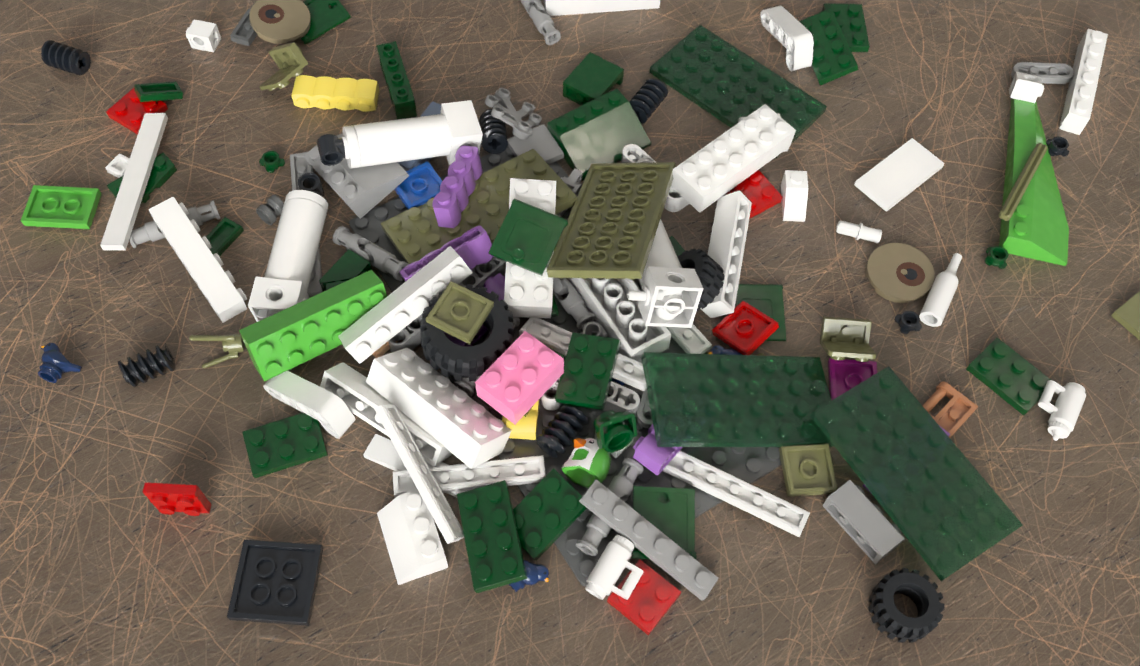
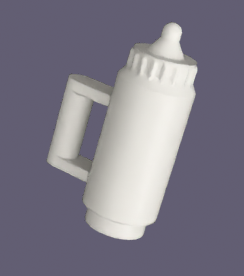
(1066, 409)
(610, 567)

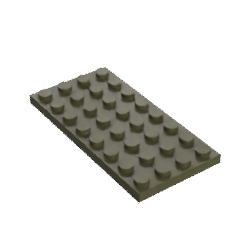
(613, 221)
(417, 230)

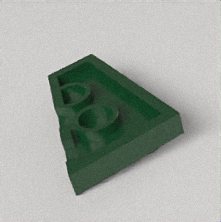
(160, 173)

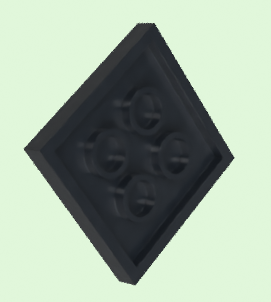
(275, 582)

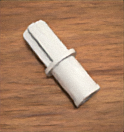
(859, 231)

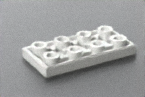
(899, 174)

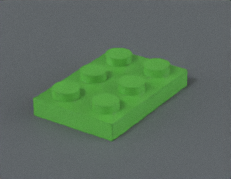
(61, 207)

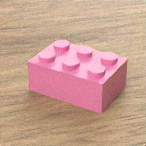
(519, 377)

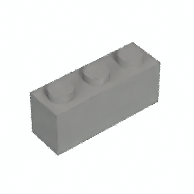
(863, 521)

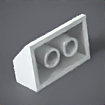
(411, 537)

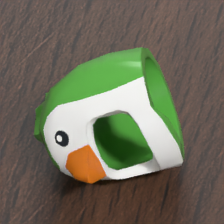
(587, 463)

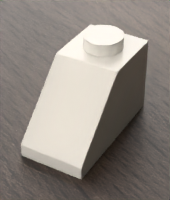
(795, 193)

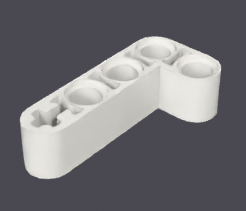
(791, 35)
(634, 154)
(624, 395)
(312, 400)

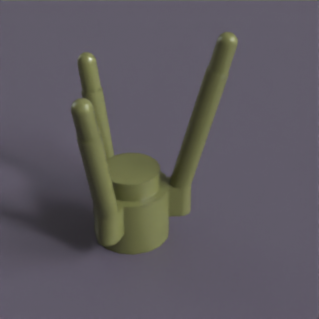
(231, 343)

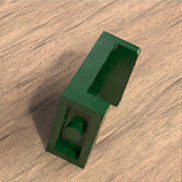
(591, 79)

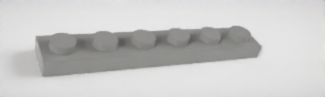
(649, 540)

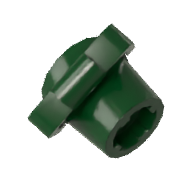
(612, 432)

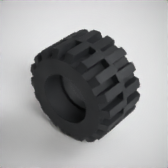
(708, 272)
(916, 588)

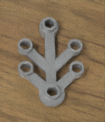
(514, 118)

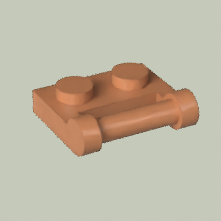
(954, 412)

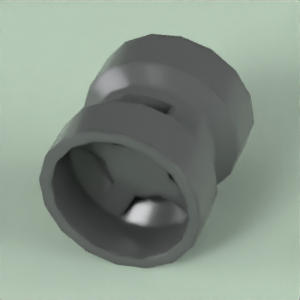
(270, 210)

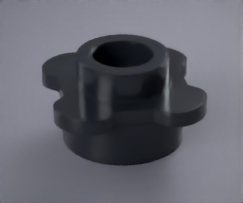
(1058, 146)
(912, 318)

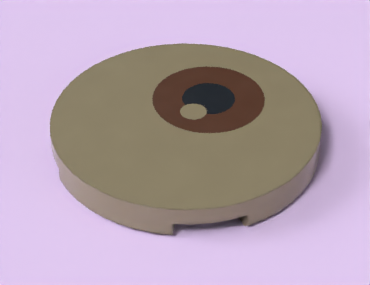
(280, 20)
(900, 272)

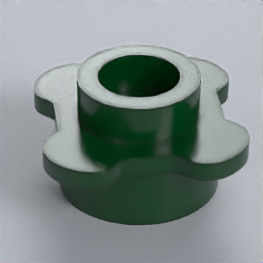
(271, 161)
(996, 256)

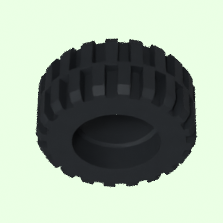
(468, 360)

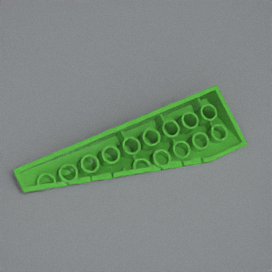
(1039, 222)

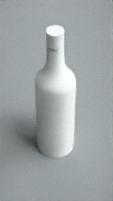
(941, 294)

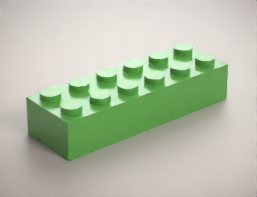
(310, 326)

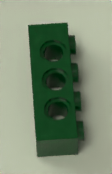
(396, 81)

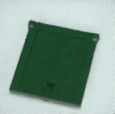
(323, 17)
(528, 237)
(768, 300)
(673, 518)

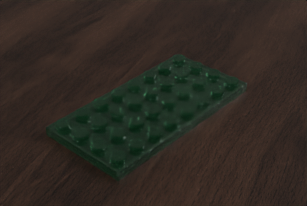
(732, 82)
(735, 399)
(916, 472)

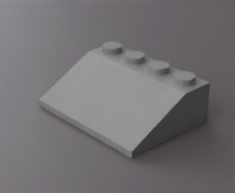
(358, 187)

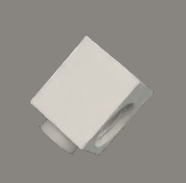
(203, 35)
(1026, 87)

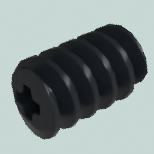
(65, 57)
(648, 99)
(493, 133)
(147, 366)
(560, 429)

